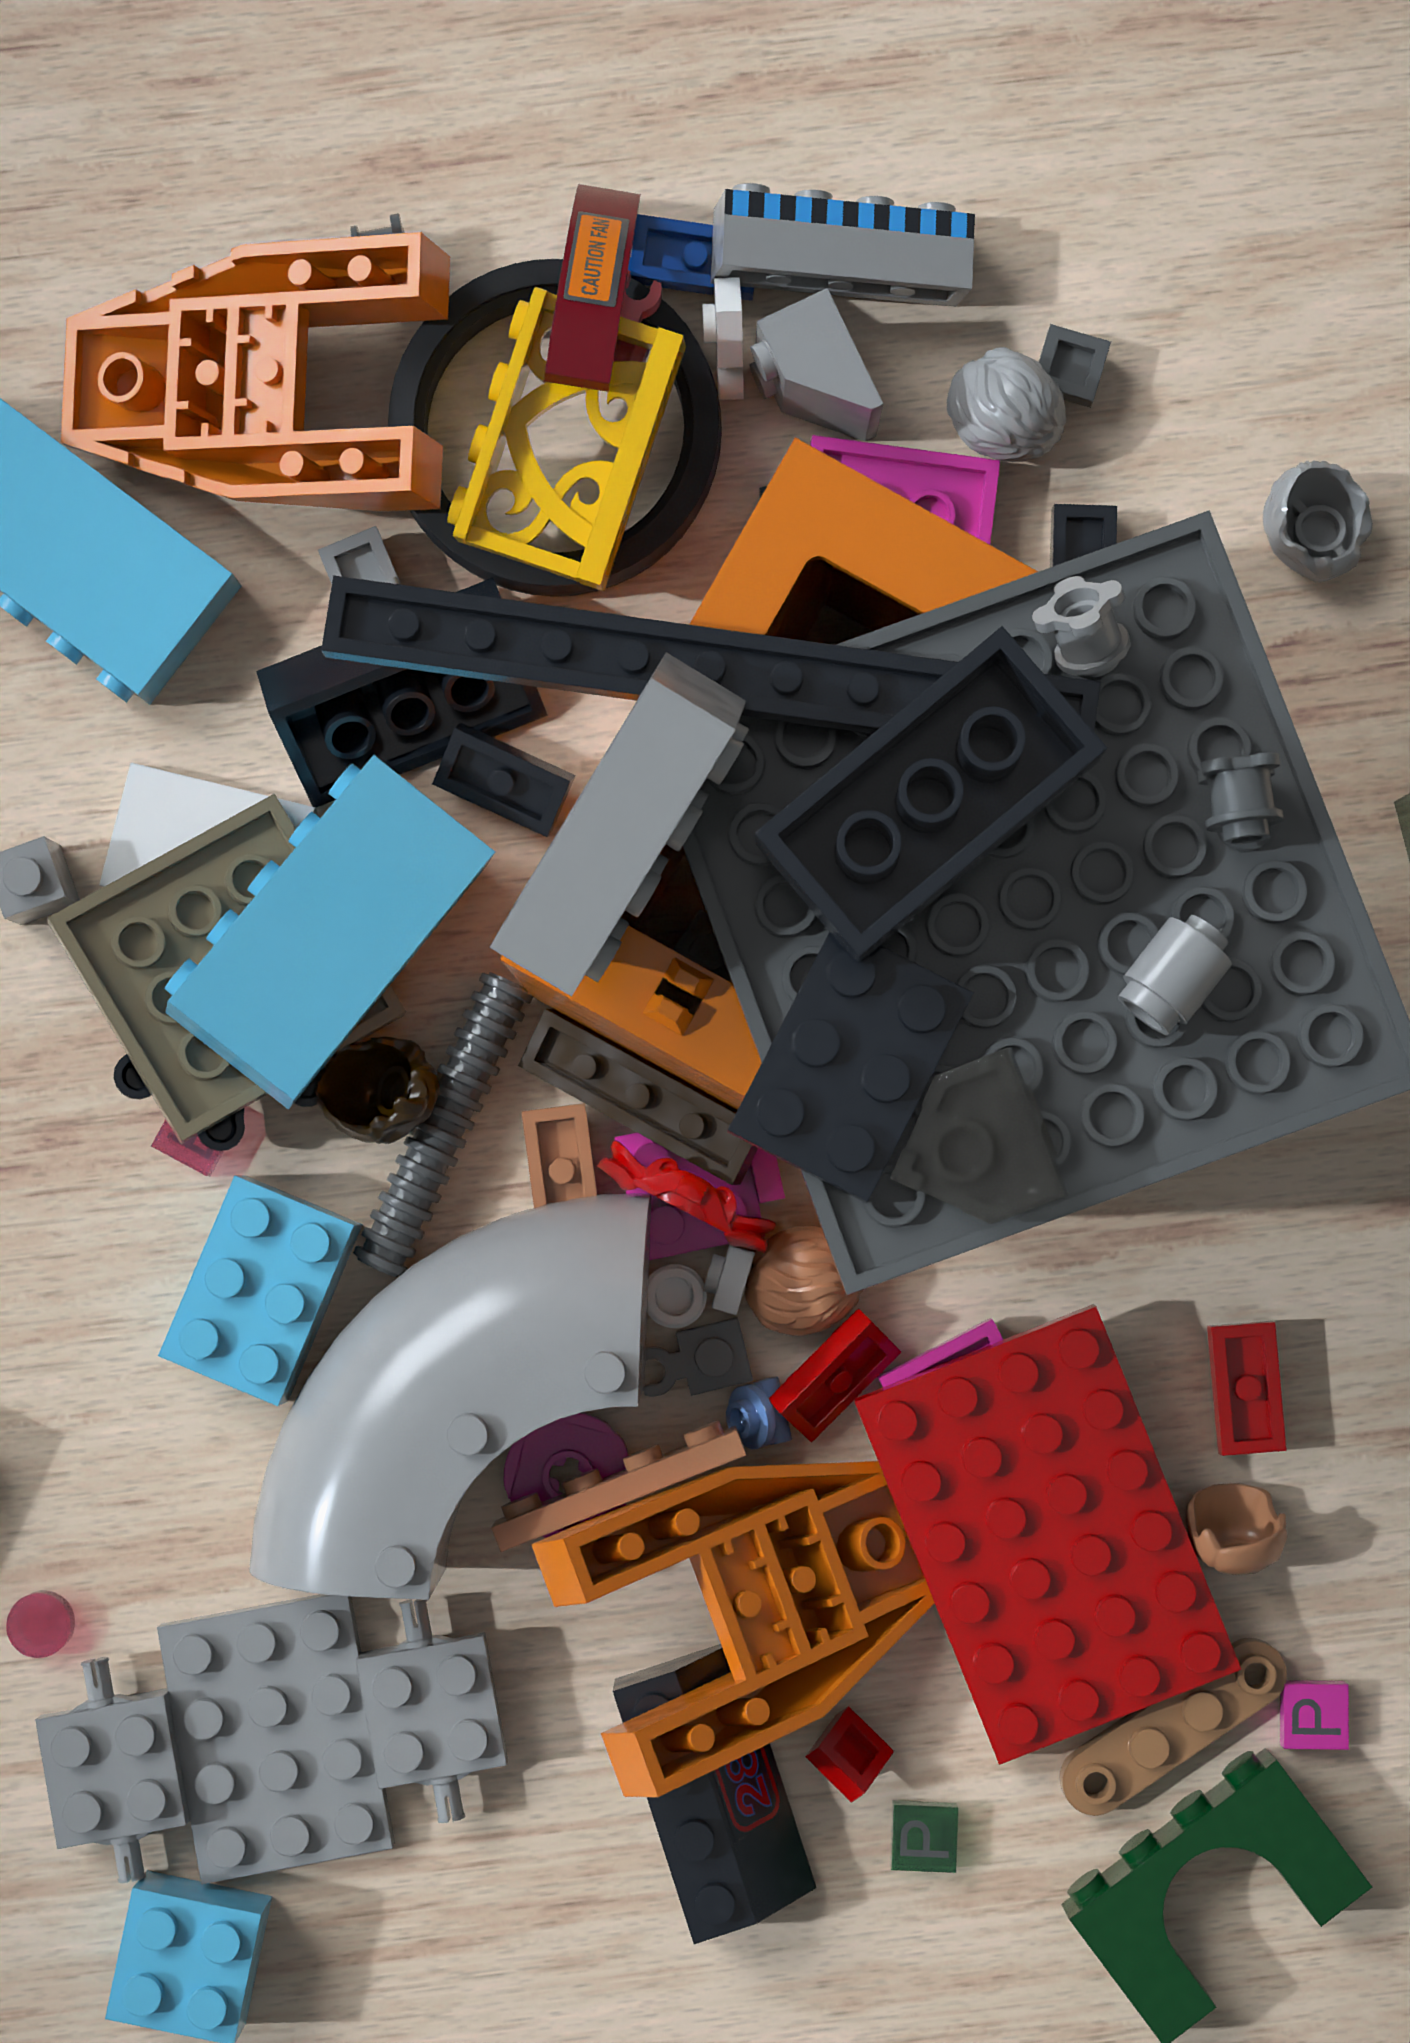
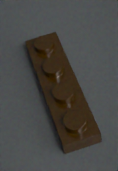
(637, 1095)

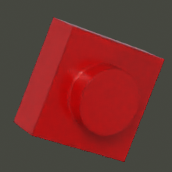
(850, 1754)

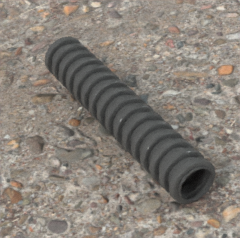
(437, 1138)

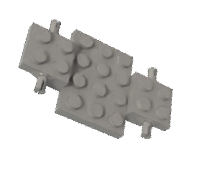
(272, 1738)

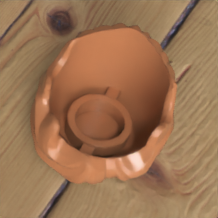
(797, 1284)

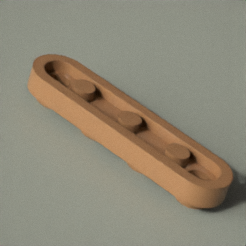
(1167, 1733)

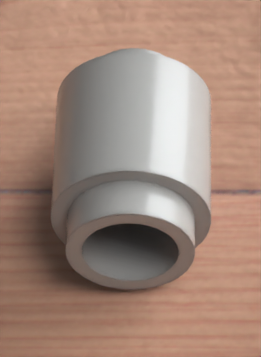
(1175, 973)

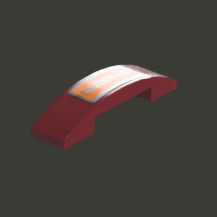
(592, 288)

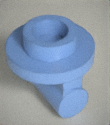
(756, 1416)

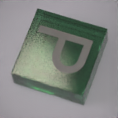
(924, 1836)

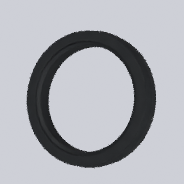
(646, 542)

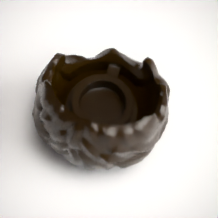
(378, 1089)

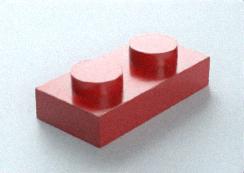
(834, 1375)
(1246, 1388)

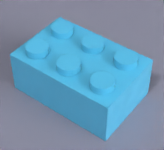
(260, 1290)

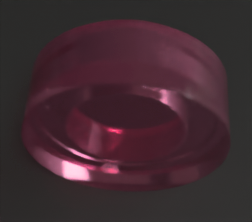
(40, 1624)

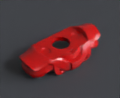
(689, 1194)

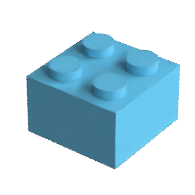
(188, 1957)

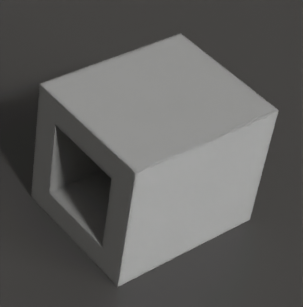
(34, 881)

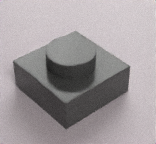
(1074, 363)

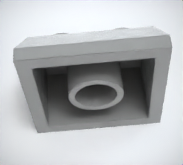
(815, 368)

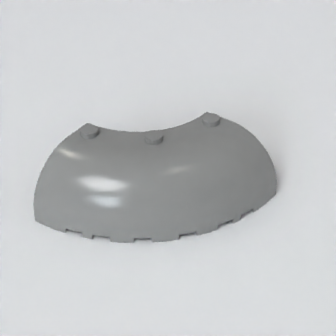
(443, 1378)

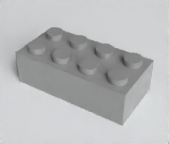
(613, 836)

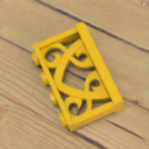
(595, 525)

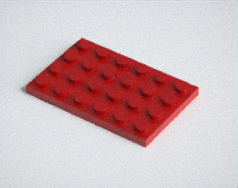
(1047, 1534)

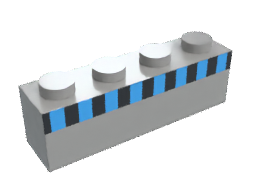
(843, 245)

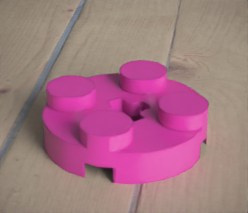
(576, 1437)

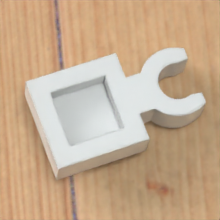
(724, 327)

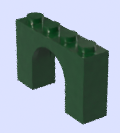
(1124, 1905)

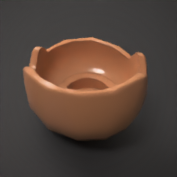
(1235, 1528)

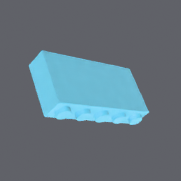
(99, 566)
(326, 930)

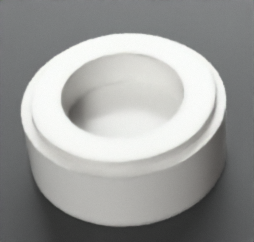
(675, 1296)

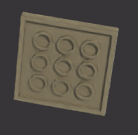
(145, 927)

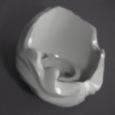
(1006, 406)
(1317, 520)

